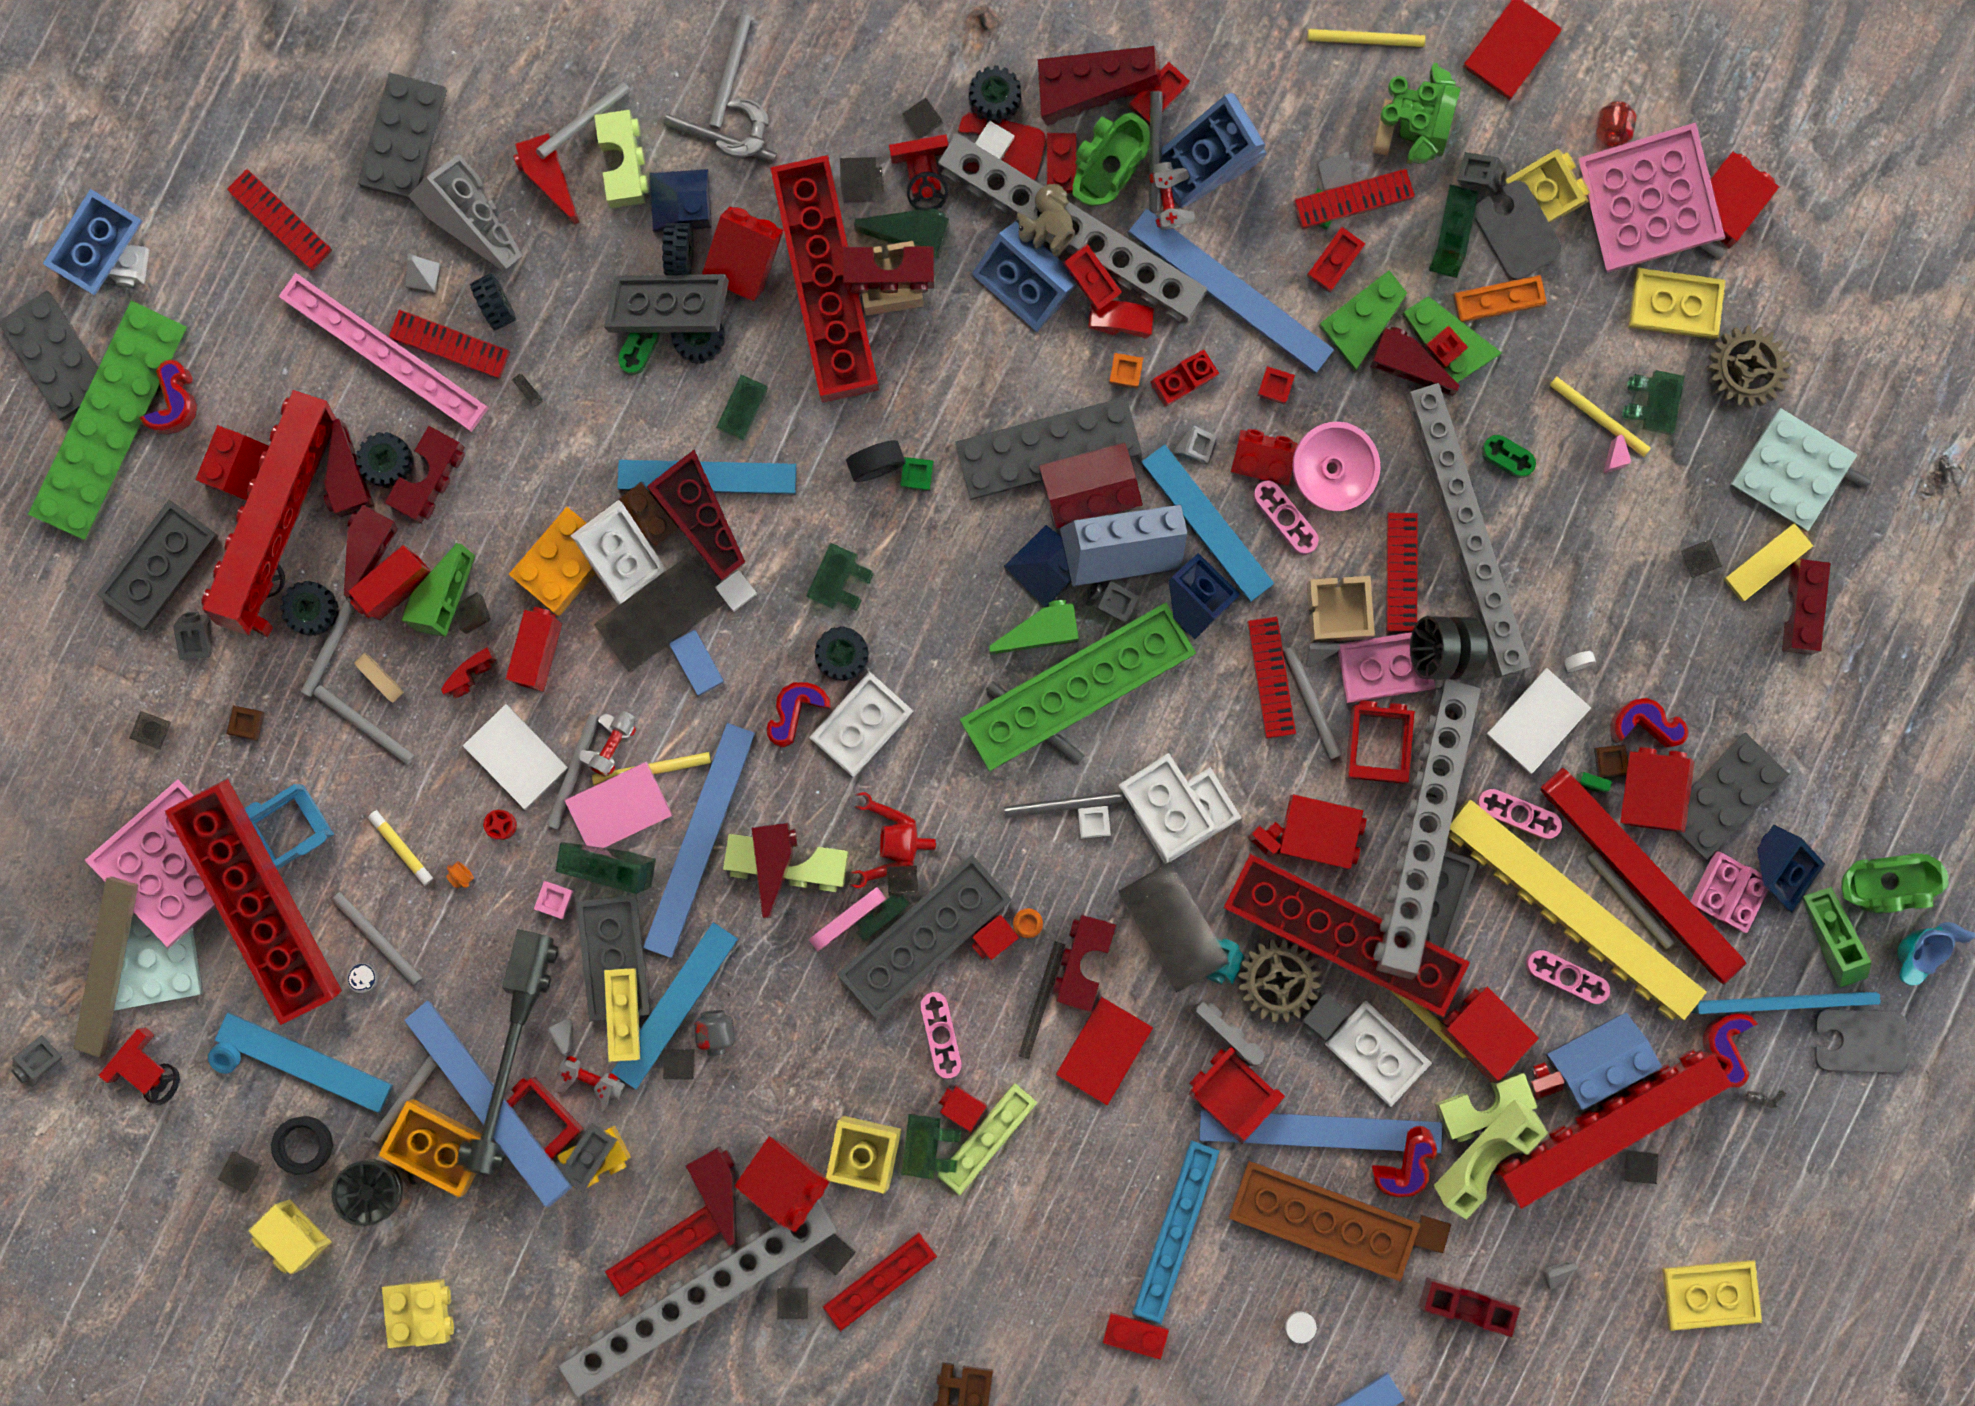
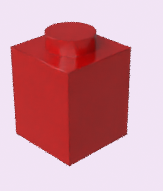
(994, 938)
(962, 1107)

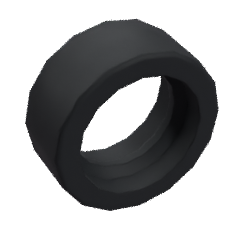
(875, 461)
(282, 1132)

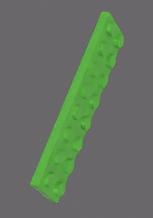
(106, 421)
(1077, 687)

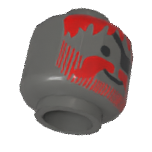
(714, 1032)

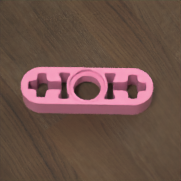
(1298, 517)
(1543, 814)
(847, 919)
(1591, 979)
(953, 1055)

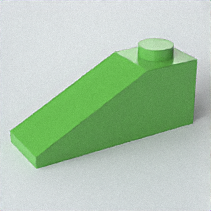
(437, 596)
(1045, 628)
(1837, 938)

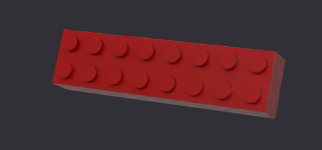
(815, 250)
(269, 513)
(253, 901)
(1339, 932)
(1612, 1127)

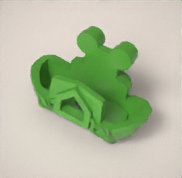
(1423, 113)
(1125, 140)
(1918, 878)

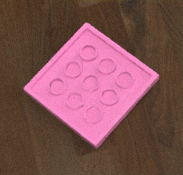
(1651, 197)
(151, 855)

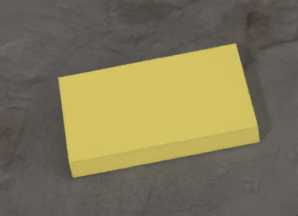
(1677, 303)
(1712, 1295)

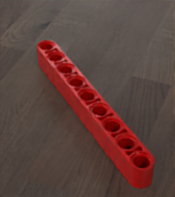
(1643, 876)

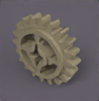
(1756, 343)
(1284, 1006)

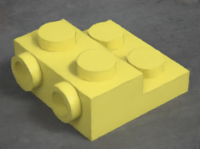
(1554, 184)
(417, 1313)

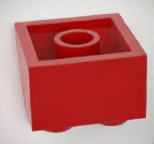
(231, 462)

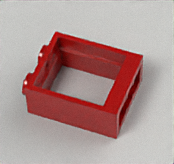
(1395, 711)
(573, 1128)

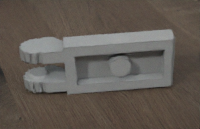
(1229, 1035)

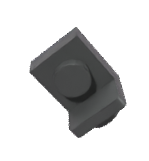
(1482, 172)
(1111, 599)
(192, 636)
(34, 1061)

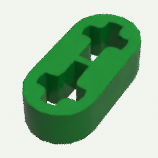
(643, 355)
(1504, 462)

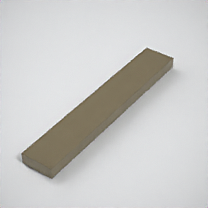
(105, 966)

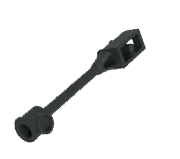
(525, 980)

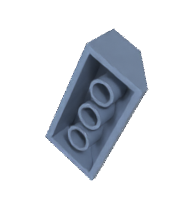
(1125, 545)

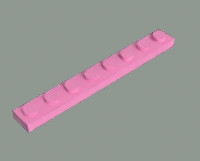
(383, 352)

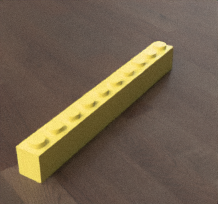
(1574, 910)

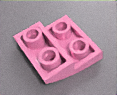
(1730, 892)

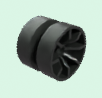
(1448, 648)
(367, 1192)

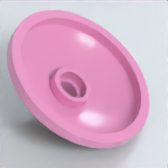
(1354, 462)

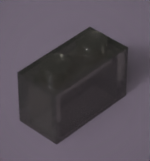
(861, 179)

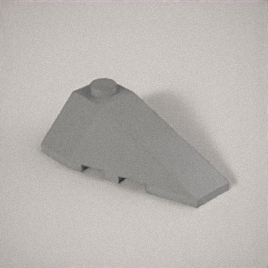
(458, 205)

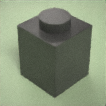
(1323, 1017)

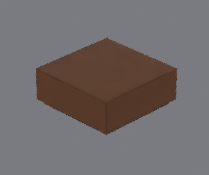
(245, 723)
(1611, 760)
(1432, 1233)

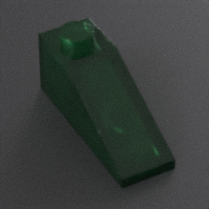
(920, 226)
(1453, 231)
(606, 866)

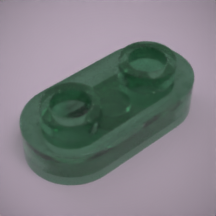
(871, 924)

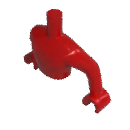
(897, 841)

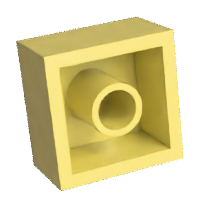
(863, 1154)
(289, 1237)

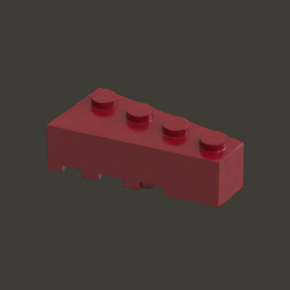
(1094, 79)
(693, 507)

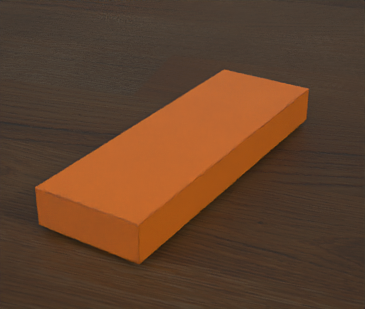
(1500, 299)

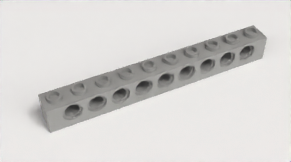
(963, 151)
(1467, 530)
(1463, 701)
(584, 1377)

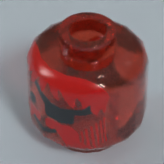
(1616, 124)

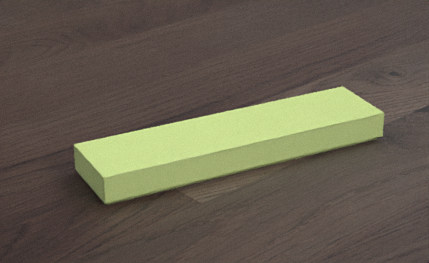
(988, 1137)

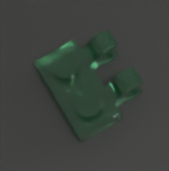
(1662, 402)
(833, 576)
(922, 1144)

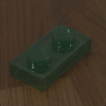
(742, 407)

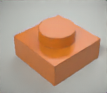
(1126, 370)

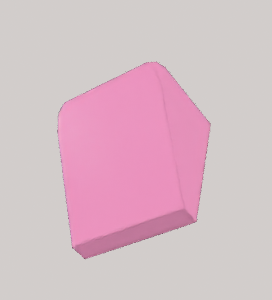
(1618, 455)

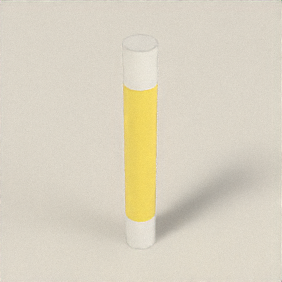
(400, 847)

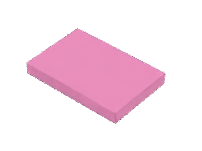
(1379, 669)
(618, 807)

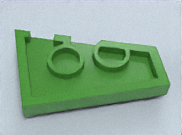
(1363, 318)
(1430, 318)

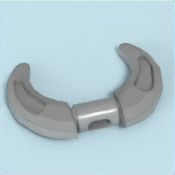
(753, 143)

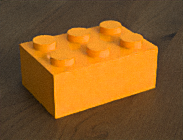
(554, 565)
(429, 1147)

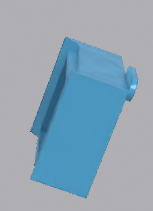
(321, 828)

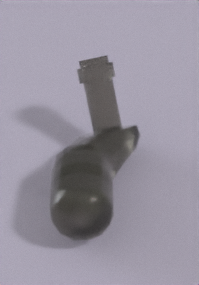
(1761, 1099)

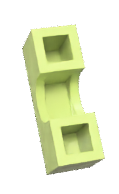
(619, 133)
(1462, 1119)

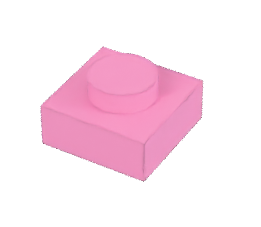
(553, 899)

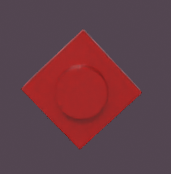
(1276, 385)

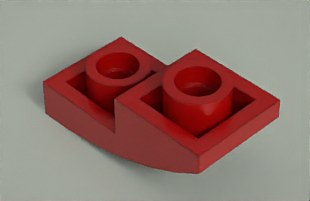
(1122, 317)
(1184, 378)
(461, 678)

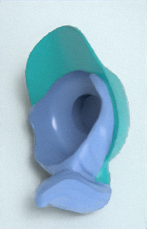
(1927, 949)

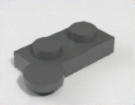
(587, 1157)

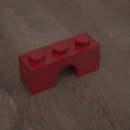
(914, 272)
(418, 498)
(1806, 624)
(1074, 987)
(1469, 1306)

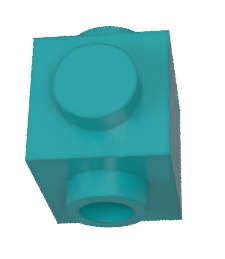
(1235, 957)

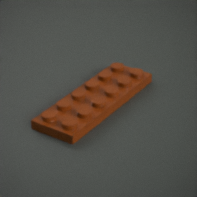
(1324, 1220)

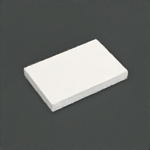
(618, 552)
(1538, 721)
(861, 724)
(515, 756)
(1215, 802)
(1167, 807)
(1377, 1053)

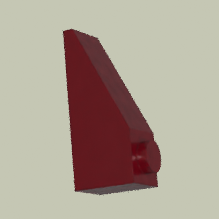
(1408, 360)
(343, 481)
(366, 543)
(773, 856)
(716, 1183)

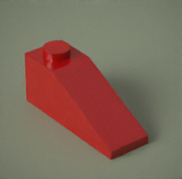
(546, 174)

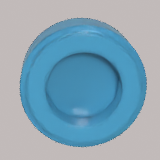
(224, 1057)

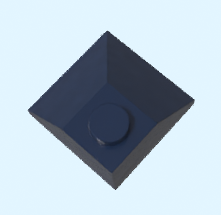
(680, 198)
(1042, 566)
(1199, 595)
(1787, 866)

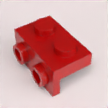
(1264, 456)

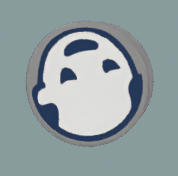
(362, 977)

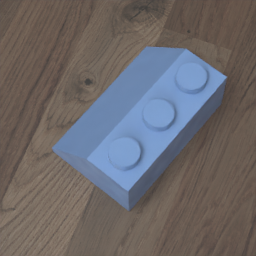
(92, 242)
(1025, 277)
(1604, 1061)

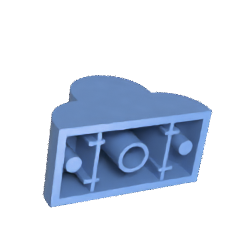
(1214, 149)

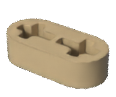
(1383, 134)
(379, 677)

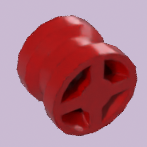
(494, 826)

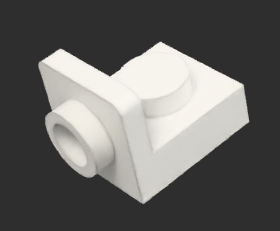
(131, 266)

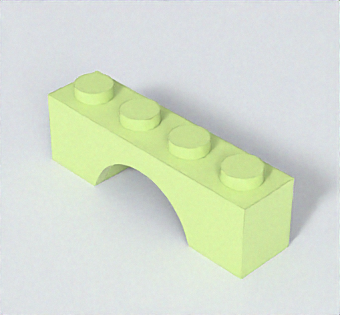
(824, 867)
(1466, 1181)

